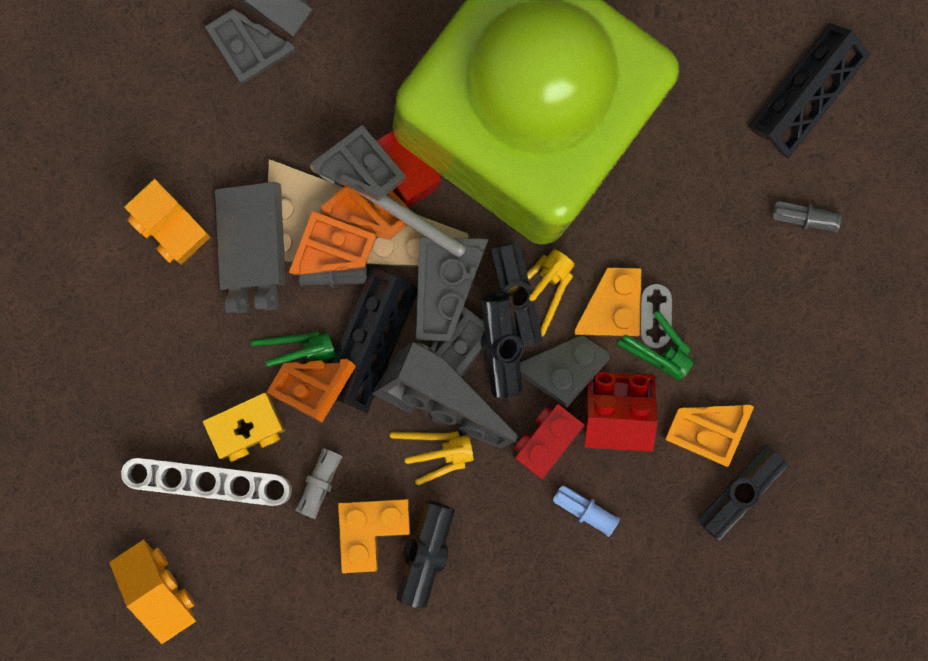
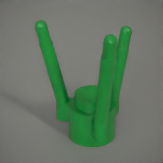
(317, 349)
(672, 361)

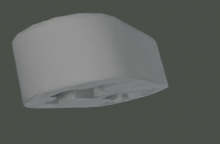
(647, 315)

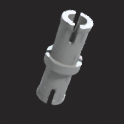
(318, 483)

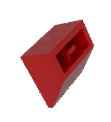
(621, 412)

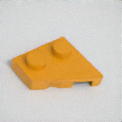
(614, 305)
(710, 430)

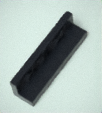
(807, 83)
(366, 337)

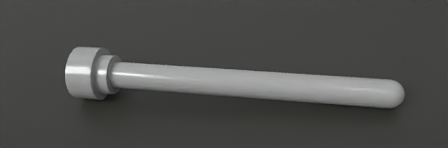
(417, 223)

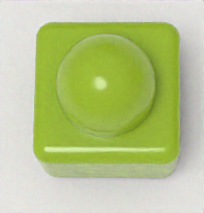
(532, 105)

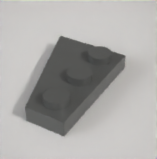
(444, 286)

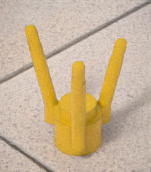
(554, 269)
(456, 450)

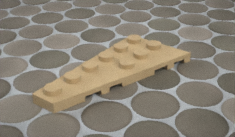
(306, 193)

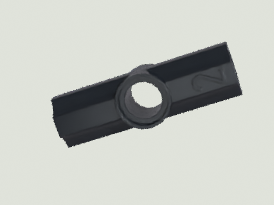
(510, 273)
(500, 328)
(758, 477)
(425, 554)

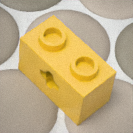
(224, 426)

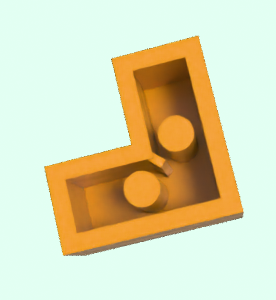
(160, 215)
(361, 525)
(152, 591)

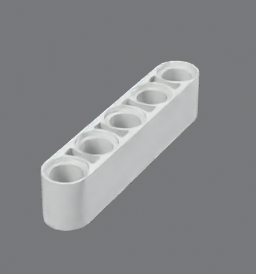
(190, 481)

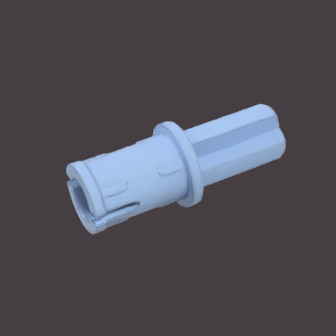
(586, 510)

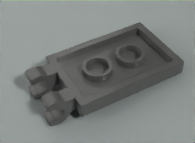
(250, 245)

